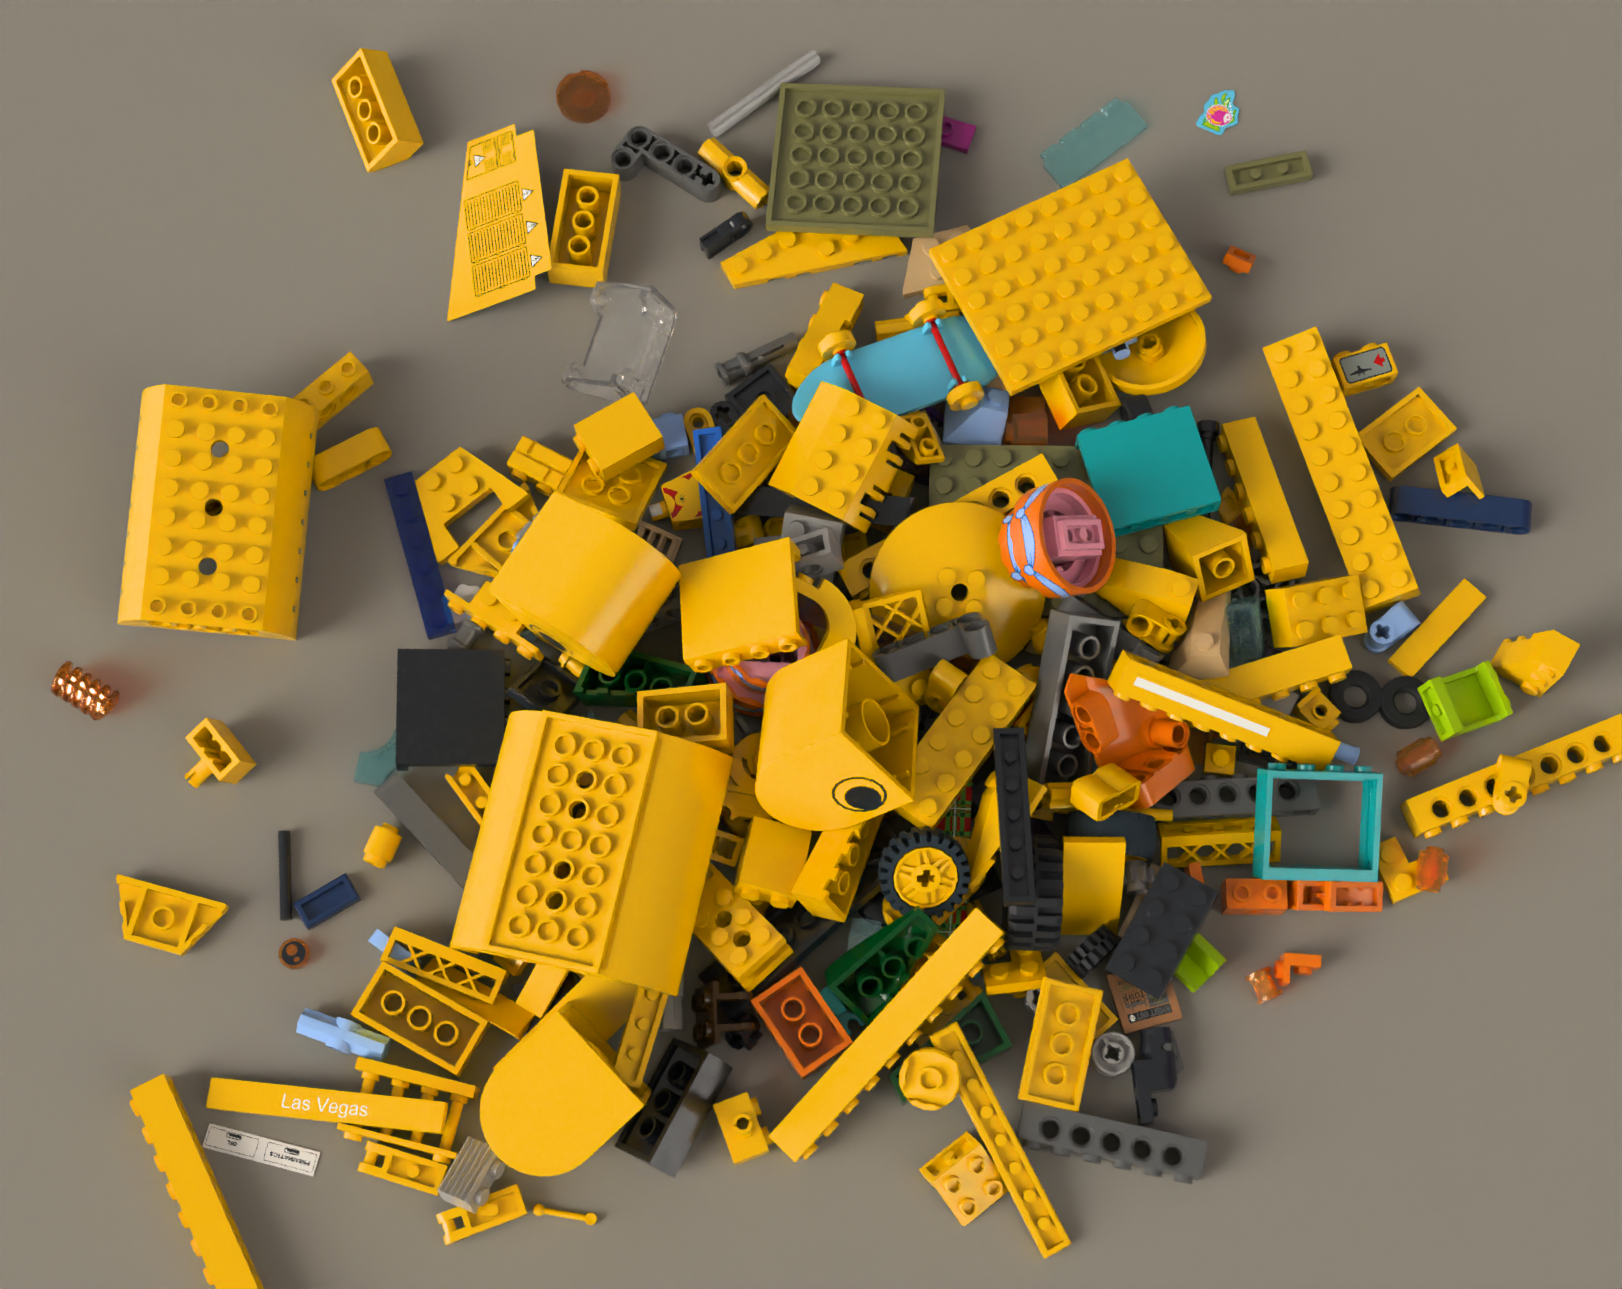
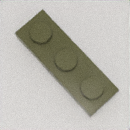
(1268, 173)

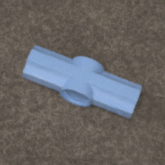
(343, 1035)

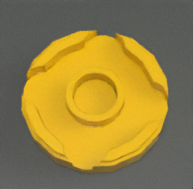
(930, 1078)

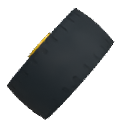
(1135, 827)

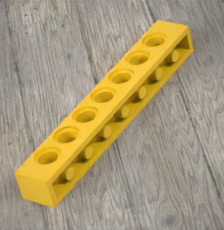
(328, 395)
(1034, 471)
(1424, 822)

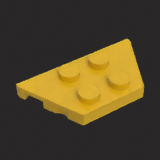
(493, 541)
(165, 916)

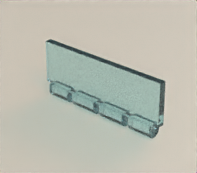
(1100, 140)

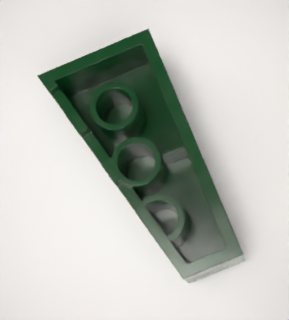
(637, 673)
(981, 1031)

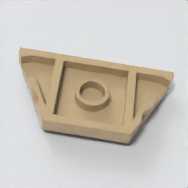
(921, 270)

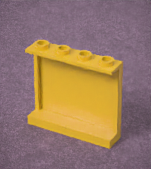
(740, 605)

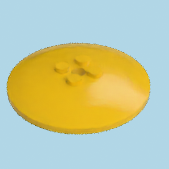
(952, 547)

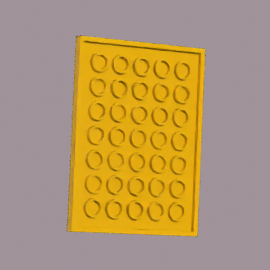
(1069, 276)

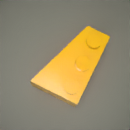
(1535, 661)

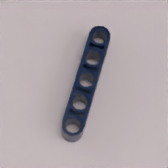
(1460, 510)

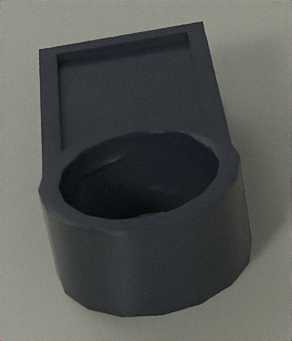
(725, 234)

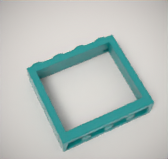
(1369, 826)

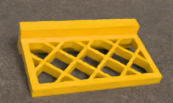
(865, 631)

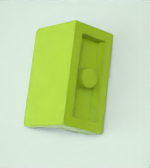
(1199, 964)

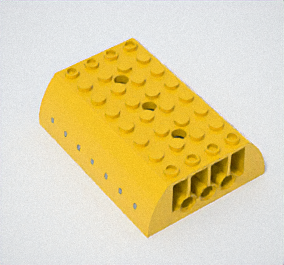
(254, 538)

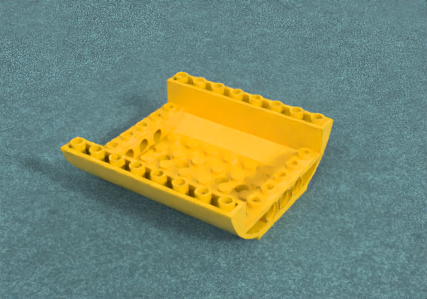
(631, 856)

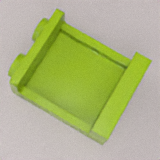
(1465, 701)

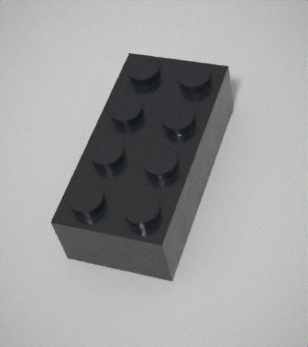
(1162, 931)

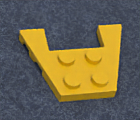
(454, 489)

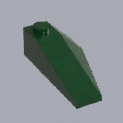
(877, 967)

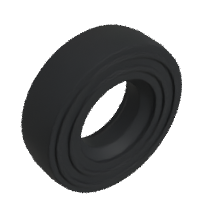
(1368, 685)
(1389, 711)

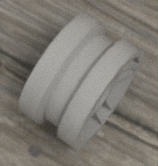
(1112, 1067)

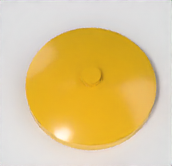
(1160, 357)

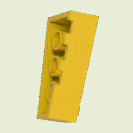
(837, 312)
(835, 870)

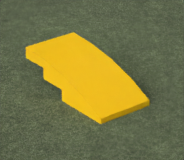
(1092, 883)

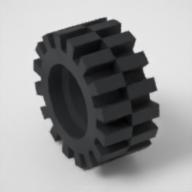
(1092, 951)

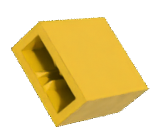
(618, 437)

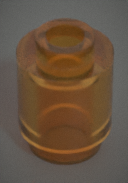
(1417, 756)
(1431, 869)

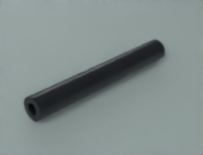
(285, 886)

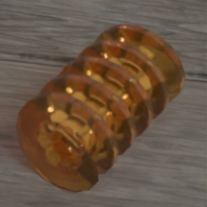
(82, 693)

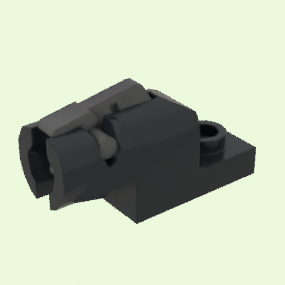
(1156, 1072)

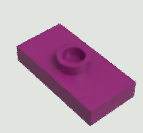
(957, 135)

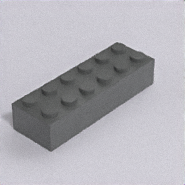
(1073, 645)

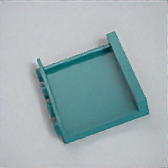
(1150, 470)

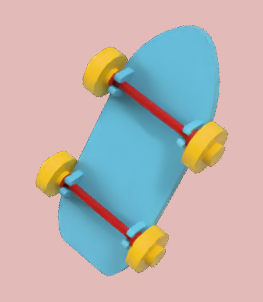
(908, 370)

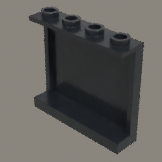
(450, 707)

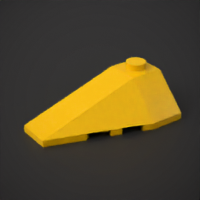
(1139, 581)
(986, 832)

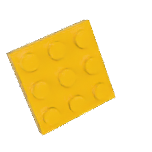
(619, 498)

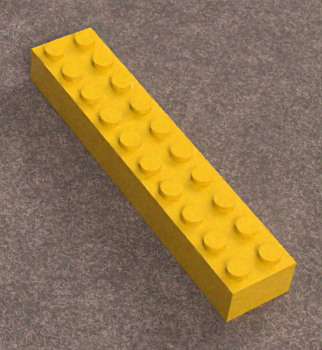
(1341, 470)

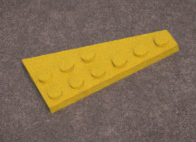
(801, 252)

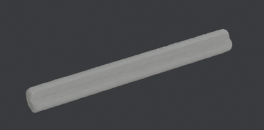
(763, 93)

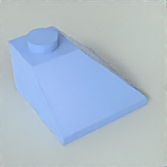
(980, 424)

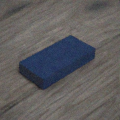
(327, 901)

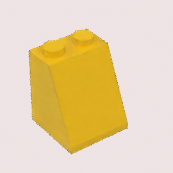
(1210, 553)
(771, 861)

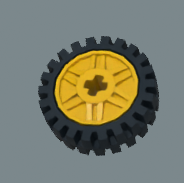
(921, 851)

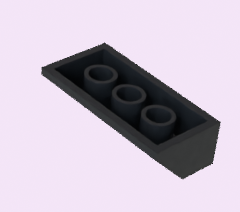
(680, 1101)

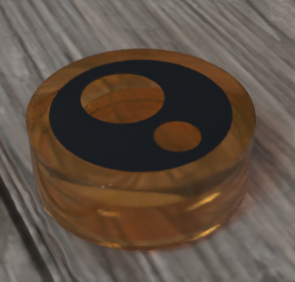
(294, 954)

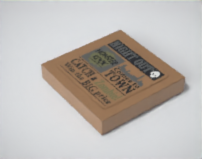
(1139, 1009)

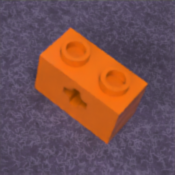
(1253, 897)

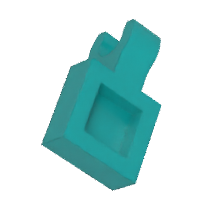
(839, 1010)

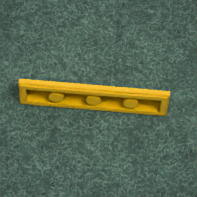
(503, 1014)

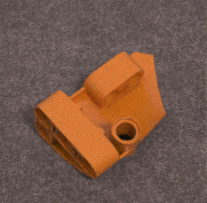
(1131, 737)

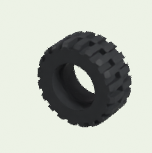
(1039, 925)

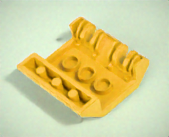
(842, 455)

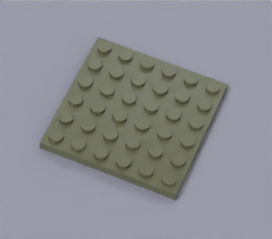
(856, 160)

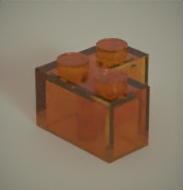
(1026, 422)

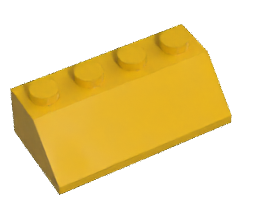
(376, 110)

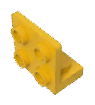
(965, 1178)

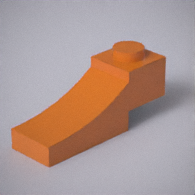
(1335, 896)

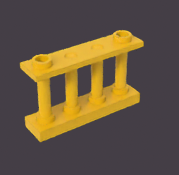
(430, 1087)

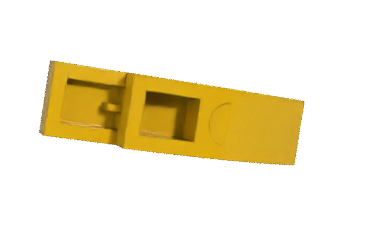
(925, 447)

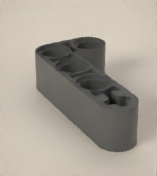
(669, 168)
(1125, 640)
(945, 641)

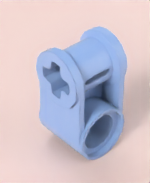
(1393, 626)

